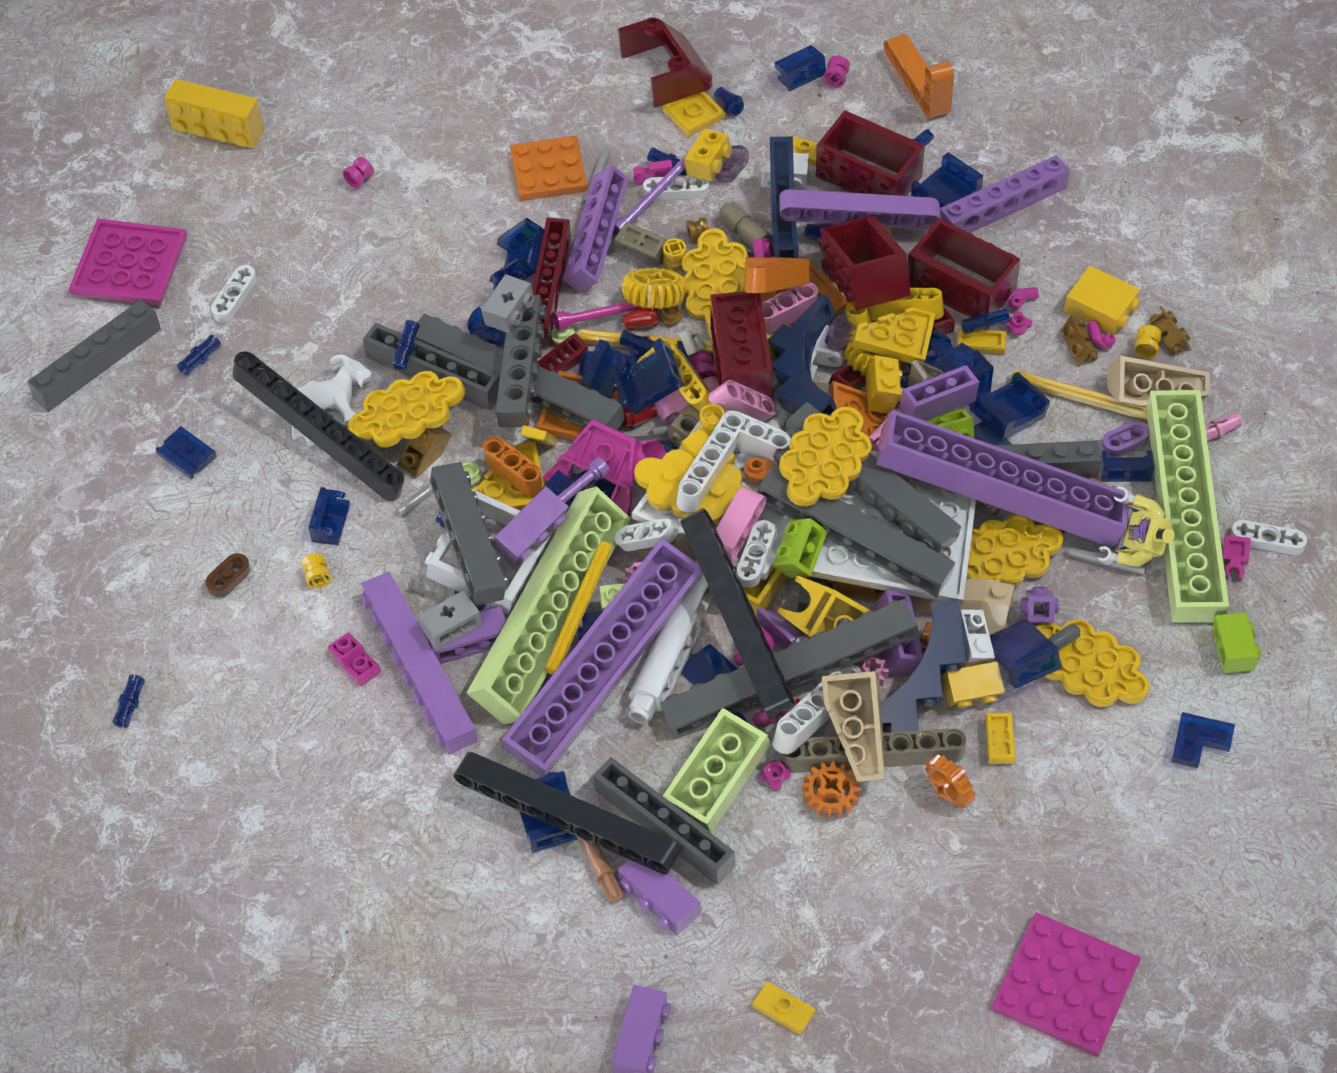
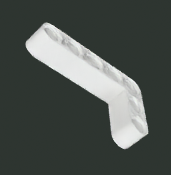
(731, 432)
(806, 717)

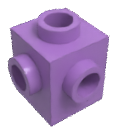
(1043, 613)

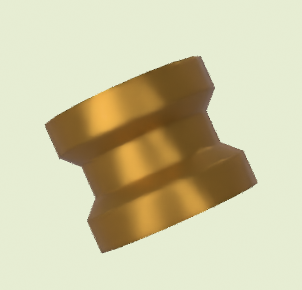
(696, 228)

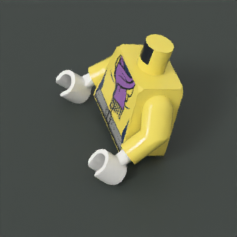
(1145, 532)

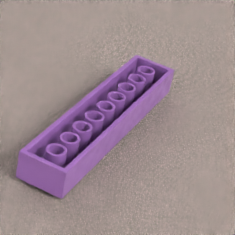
(1002, 478)
(602, 658)

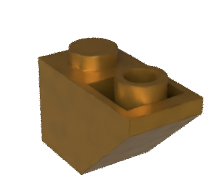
(424, 450)

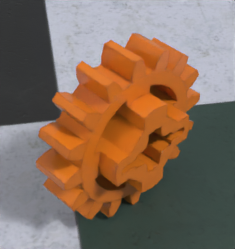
(950, 781)
(831, 790)

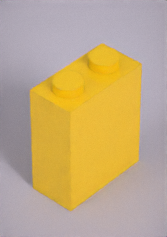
(1103, 300)

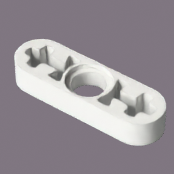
(684, 181)
(234, 283)
(1277, 531)
(633, 536)
(754, 543)

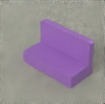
(782, 630)

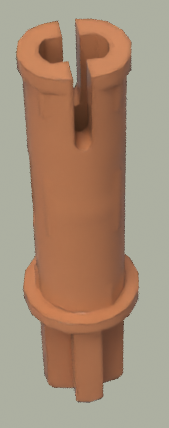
(604, 874)

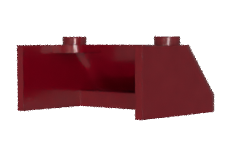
(686, 70)

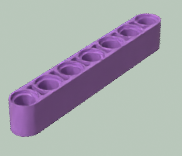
(844, 207)

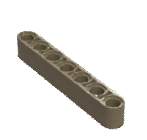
(910, 740)

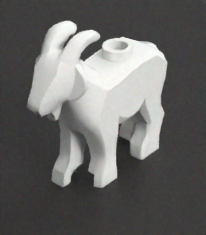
(336, 394)

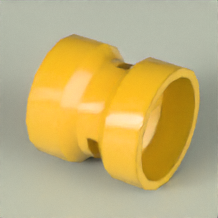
(673, 253)
(1147, 341)
(710, 417)
(316, 570)

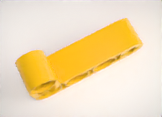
(922, 298)
(695, 389)

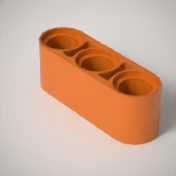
(512, 466)

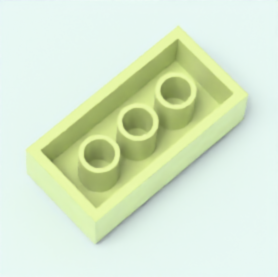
(717, 769)

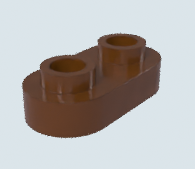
(226, 576)

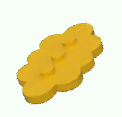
(712, 269)
(406, 408)
(825, 456)
(663, 480)
(1012, 550)
(1098, 666)

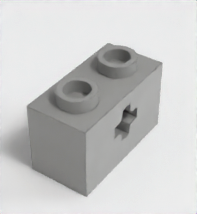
(508, 304)
(450, 620)

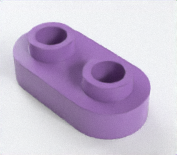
(1123, 439)

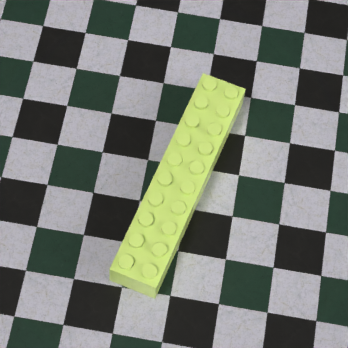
(1187, 497)
(519, 654)

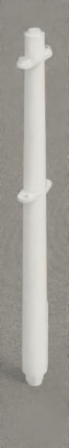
(681, 631)

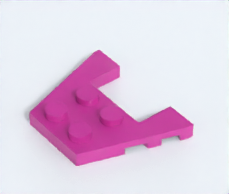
(611, 446)

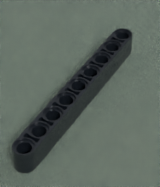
(318, 426)
(738, 614)
(567, 813)

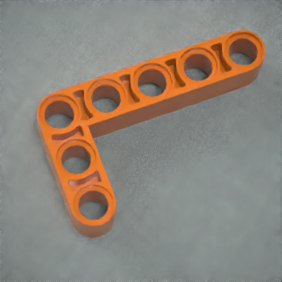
(928, 85)
(774, 274)

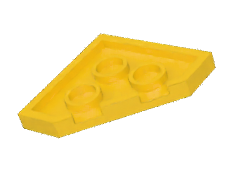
(897, 336)
(501, 490)

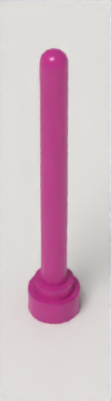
(564, 320)

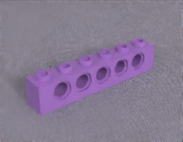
(1007, 195)
(595, 229)

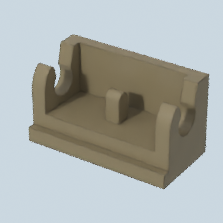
(641, 241)

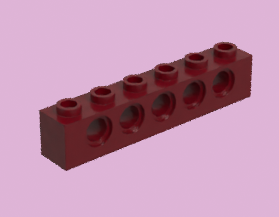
(551, 269)

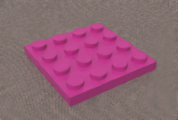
(128, 262)
(1066, 984)

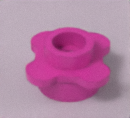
(1018, 323)
(771, 768)

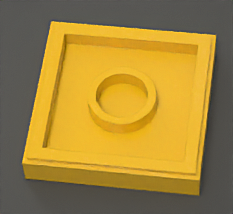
(694, 113)

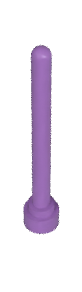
(651, 196)
(597, 470)

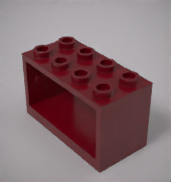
(873, 144)
(972, 253)
(864, 262)
(740, 340)

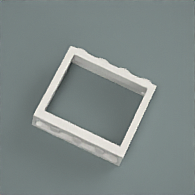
(453, 577)

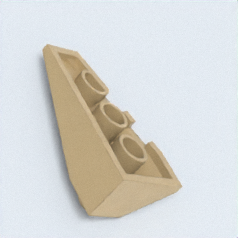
(1133, 379)
(984, 595)
(857, 718)

